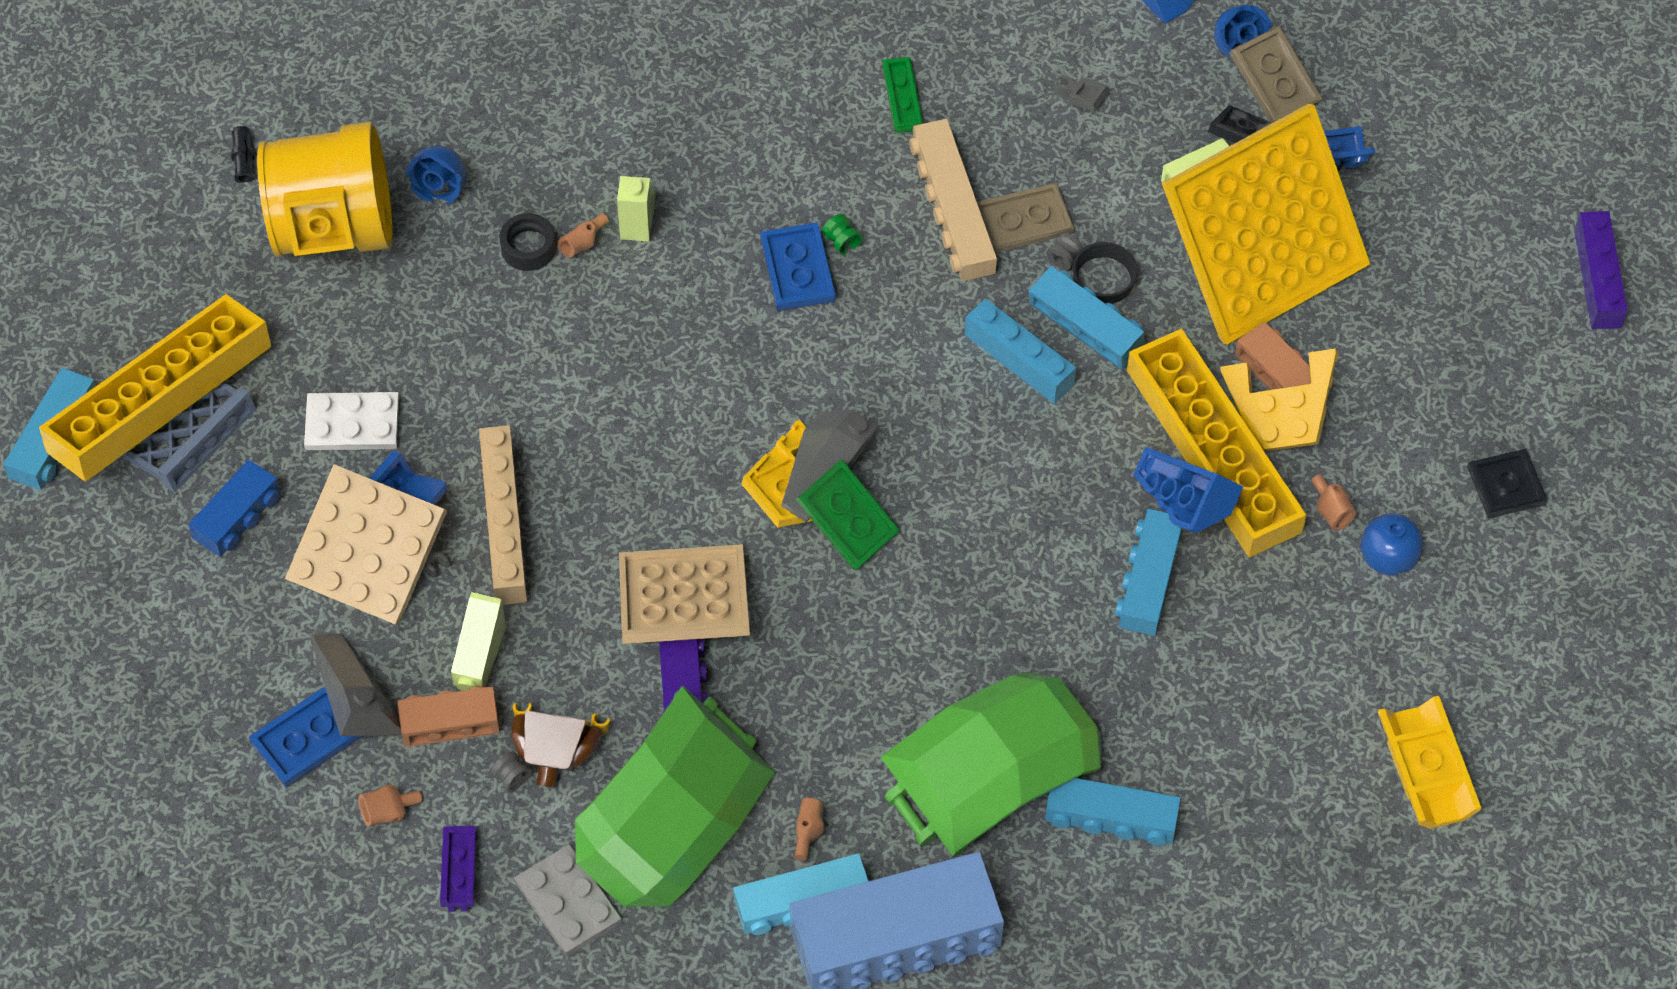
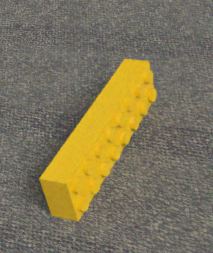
(155, 387)
(1215, 439)

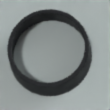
(1112, 251)

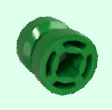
(841, 233)

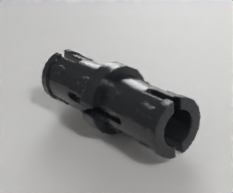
(242, 154)

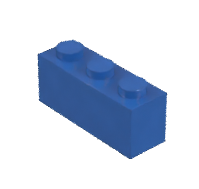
(235, 508)

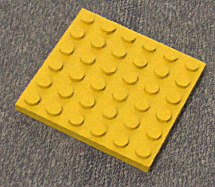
(1266, 223)

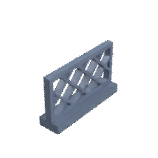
(203, 439)

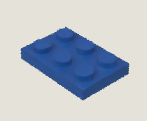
(797, 266)
(301, 738)

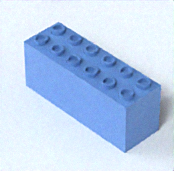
(897, 925)

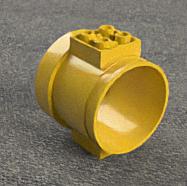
(326, 192)

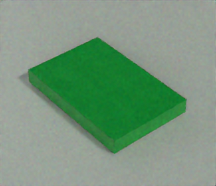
(847, 514)

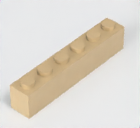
(953, 199)
(503, 514)

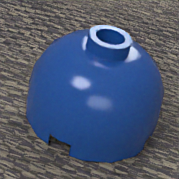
(1239, 26)
(432, 170)
(1392, 544)

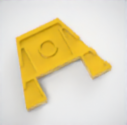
(1285, 415)
(771, 474)

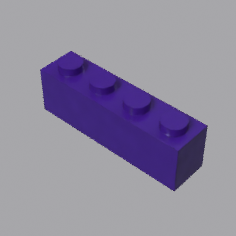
(1600, 270)
(682, 668)

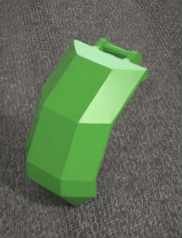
(991, 757)
(671, 805)

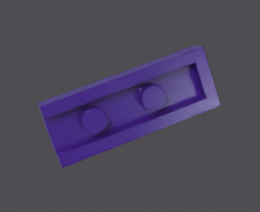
(458, 867)

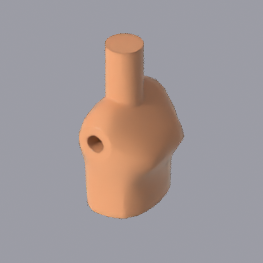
(582, 236)
(1333, 503)
(386, 805)
(808, 826)

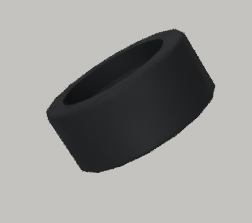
(530, 260)

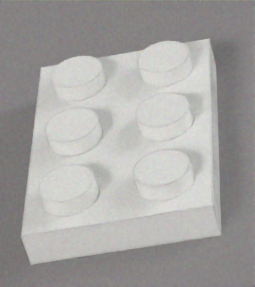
(351, 421)

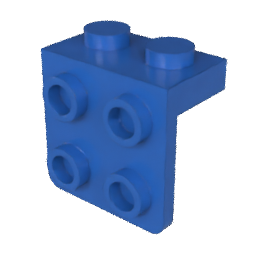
(1348, 147)
(398, 475)

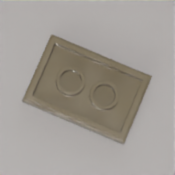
(1275, 74)
(1025, 217)

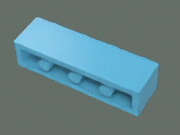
(768, 900)

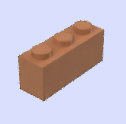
(1272, 358)
(448, 716)

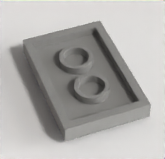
(567, 900)

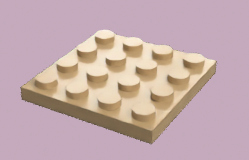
(366, 544)
(683, 594)

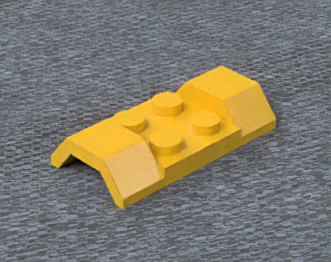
(1430, 764)

